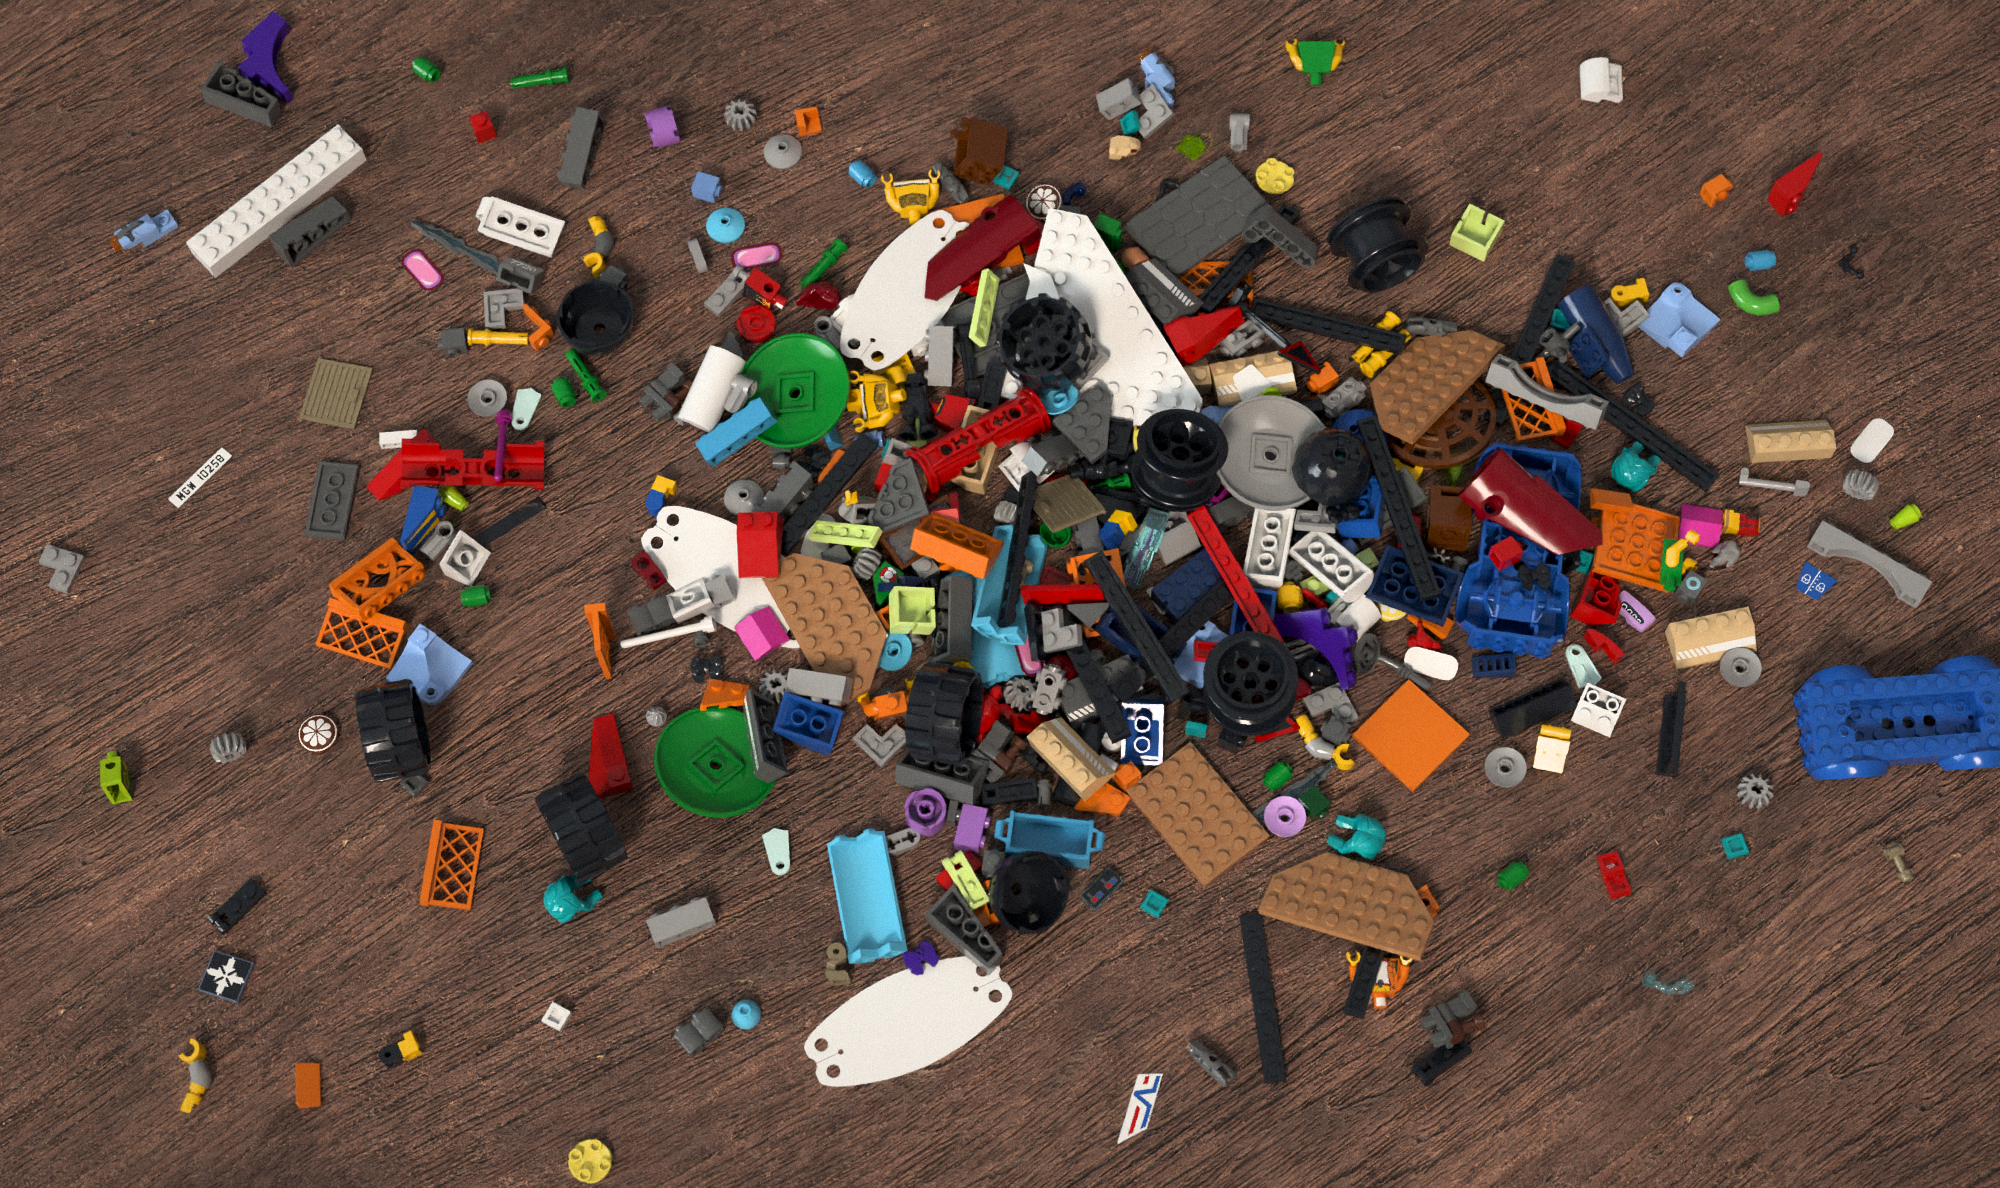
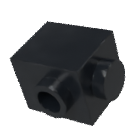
(1231, 741)

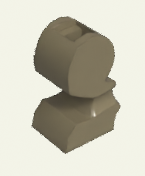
(837, 958)

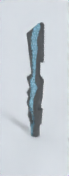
(482, 259)
(1299, 788)

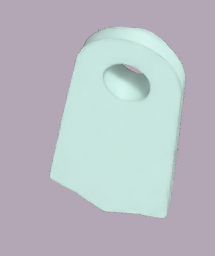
(525, 407)
(1582, 667)
(777, 849)

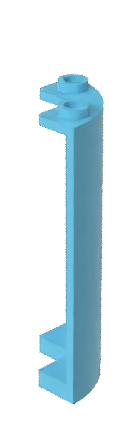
(991, 589)
(989, 657)
(866, 897)

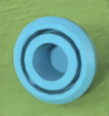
(746, 1014)

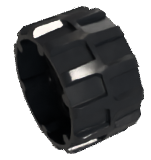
(1016, 329)
(944, 713)
(393, 731)
(581, 827)

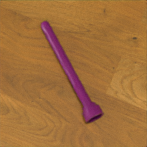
(503, 419)

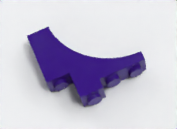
(262, 50)
(1332, 642)

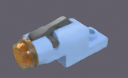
(1158, 74)
(143, 230)

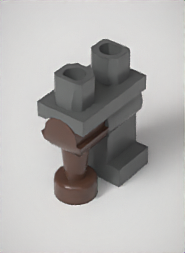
(662, 395)
(992, 750)
(1448, 1020)

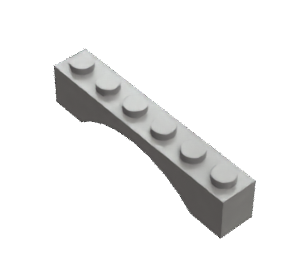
(1509, 376)
(1906, 583)

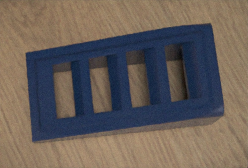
(1493, 659)

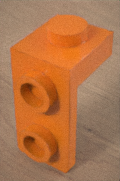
(543, 335)

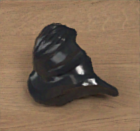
(1316, 671)

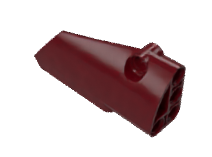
(980, 247)
(1527, 506)

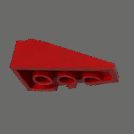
(1197, 335)
(388, 479)
(1597, 600)
(608, 763)

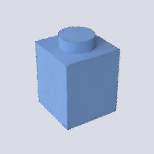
(706, 187)

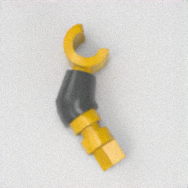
(603, 245)

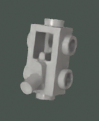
(1237, 344)
(1343, 398)
(1046, 695)

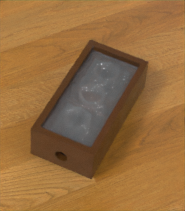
(898, 542)

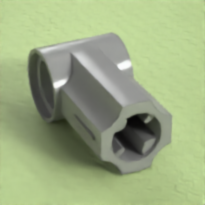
(1239, 129)
(829, 335)
(742, 388)
(437, 542)

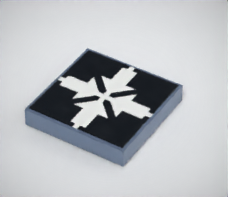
(226, 977)

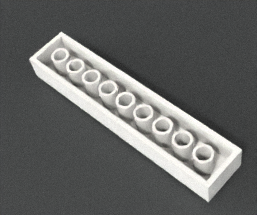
(276, 201)

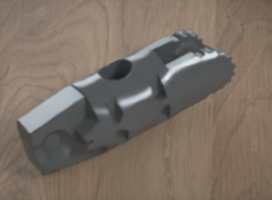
(951, 184)
(1429, 326)
(1211, 1063)

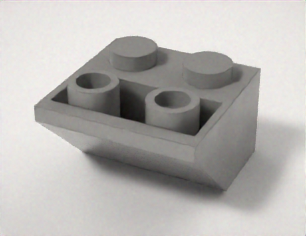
(1178, 538)

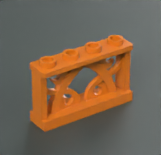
(1072, 568)
(377, 597)

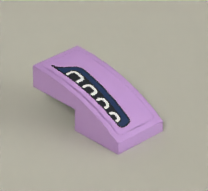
(1634, 612)

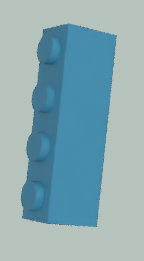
(736, 431)

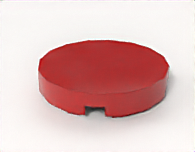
(756, 324)

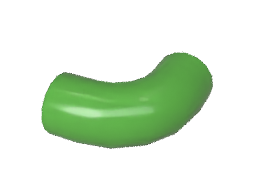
(1752, 303)

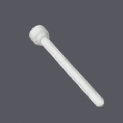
(707, 624)

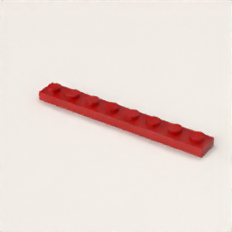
(1232, 573)

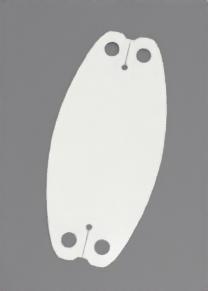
(892, 294)
(704, 550)
(906, 1022)

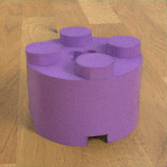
(663, 127)
(928, 823)

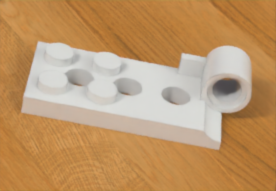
(493, 208)

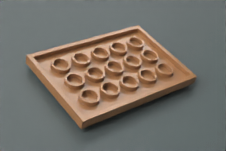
(1197, 814)

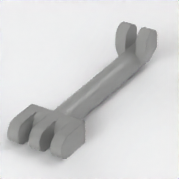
(1800, 487)

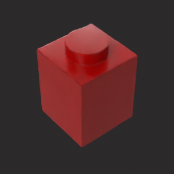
(482, 127)
(1506, 553)

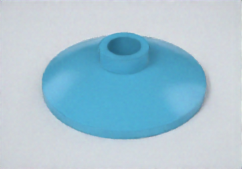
(725, 232)
(1059, 402)
(904, 646)

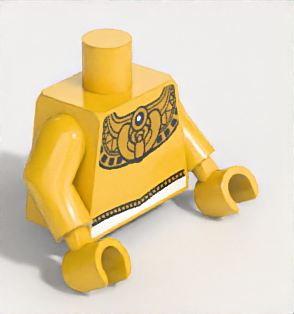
(912, 197)
(878, 400)

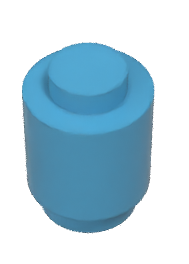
(862, 174)
(1760, 260)

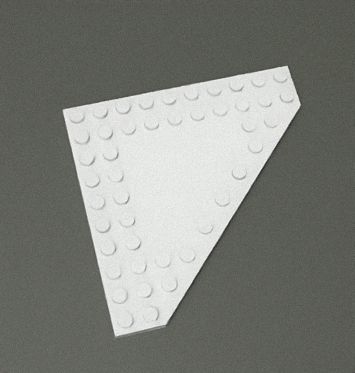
(1141, 366)

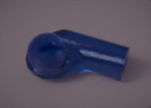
(1075, 189)

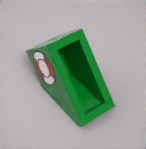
(883, 574)

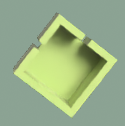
(1475, 237)
(909, 610)

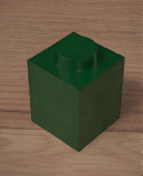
(1315, 804)

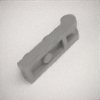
(727, 292)

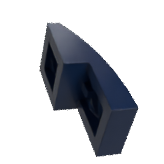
(905, 581)

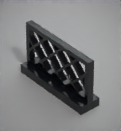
(1671, 732)

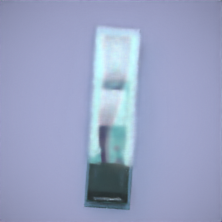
(1144, 546)

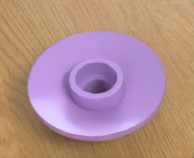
(1286, 807)

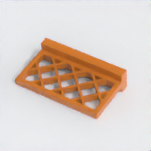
(1211, 267)
(1555, 420)
(379, 620)
(603, 632)
(433, 861)

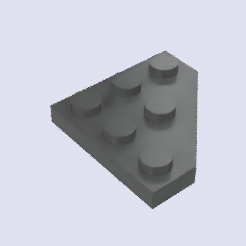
(1088, 423)
(900, 499)

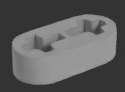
(697, 256)
(900, 837)

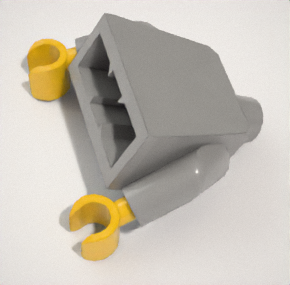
(856, 508)

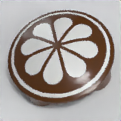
(1041, 199)
(317, 733)

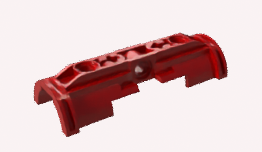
(422, 456)
(943, 468)

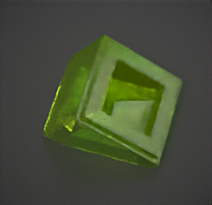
(1191, 147)
(1453, 474)

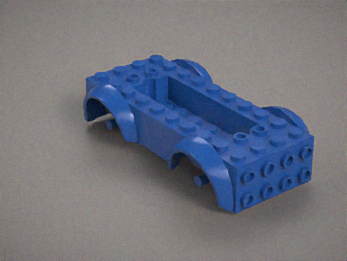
(1492, 602)
(1845, 710)

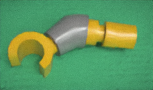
(1321, 749)
(199, 1074)

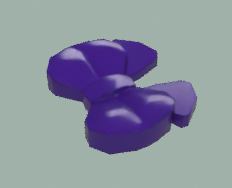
(913, 959)

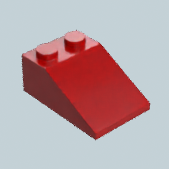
(1790, 188)
(759, 544)

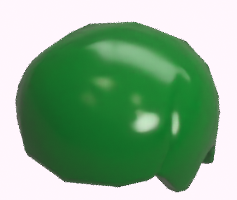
(1057, 539)

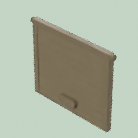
(336, 393)
(1065, 503)

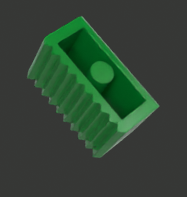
(1109, 231)

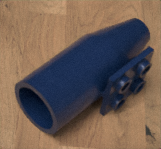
(1599, 340)

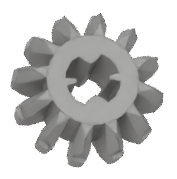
(740, 114)
(1861, 485)
(1005, 513)
(866, 563)
(773, 680)
(1018, 692)
(228, 747)
(1759, 786)

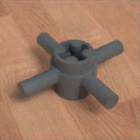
(1556, 343)

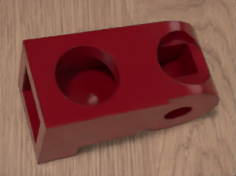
(648, 570)

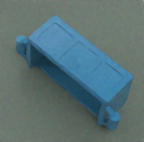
(1061, 838)

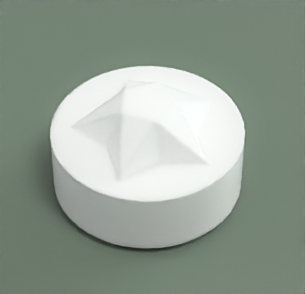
(1108, 746)

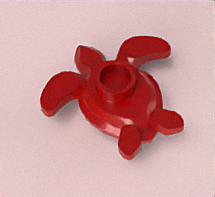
(992, 711)

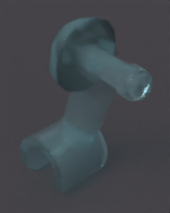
(1649, 980)

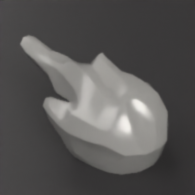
(1726, 551)

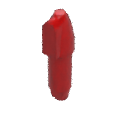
(1320, 603)

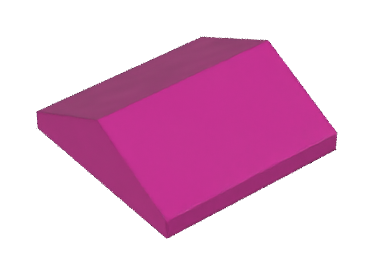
(1703, 521)
(761, 633)

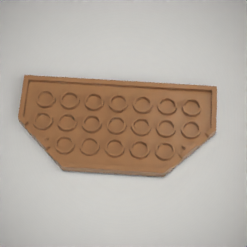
(1429, 380)
(830, 619)
(1351, 903)

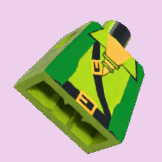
(115, 778)

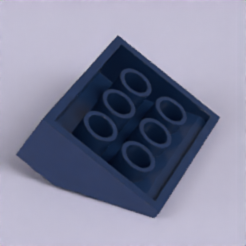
(1395, 588)

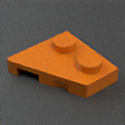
(723, 694)
(1104, 801)

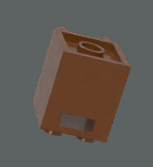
(979, 150)
(1447, 519)

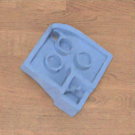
(1678, 320)
(430, 665)
(1191, 670)

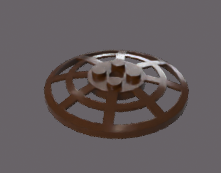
(1447, 422)

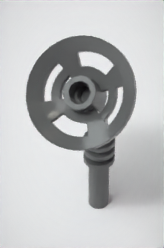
(1374, 656)

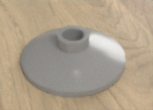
(782, 158)
(487, 390)
(736, 504)
(1747, 661)
(1507, 758)

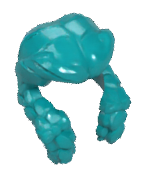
(1631, 470)
(1367, 839)
(563, 903)

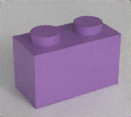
(971, 828)

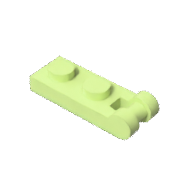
(966, 881)

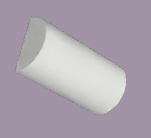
(711, 388)
(1269, 547)
(1333, 565)

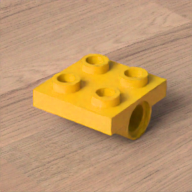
(897, 371)

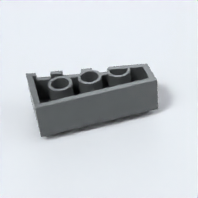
(238, 95)
(580, 147)
(309, 231)
(789, 493)
(1087, 539)
(954, 621)
(963, 929)

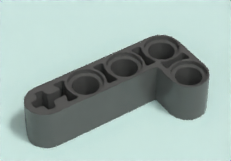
(1282, 234)
(1230, 512)

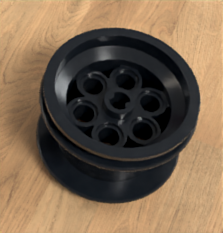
(1378, 245)
(1178, 459)
(1255, 650)

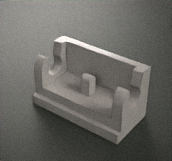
(1118, 99)

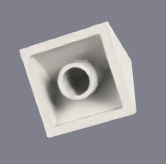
(464, 559)
(690, 601)

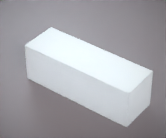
(394, 438)

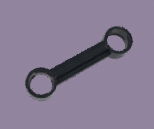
(971, 384)

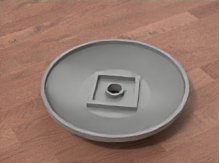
(1262, 427)

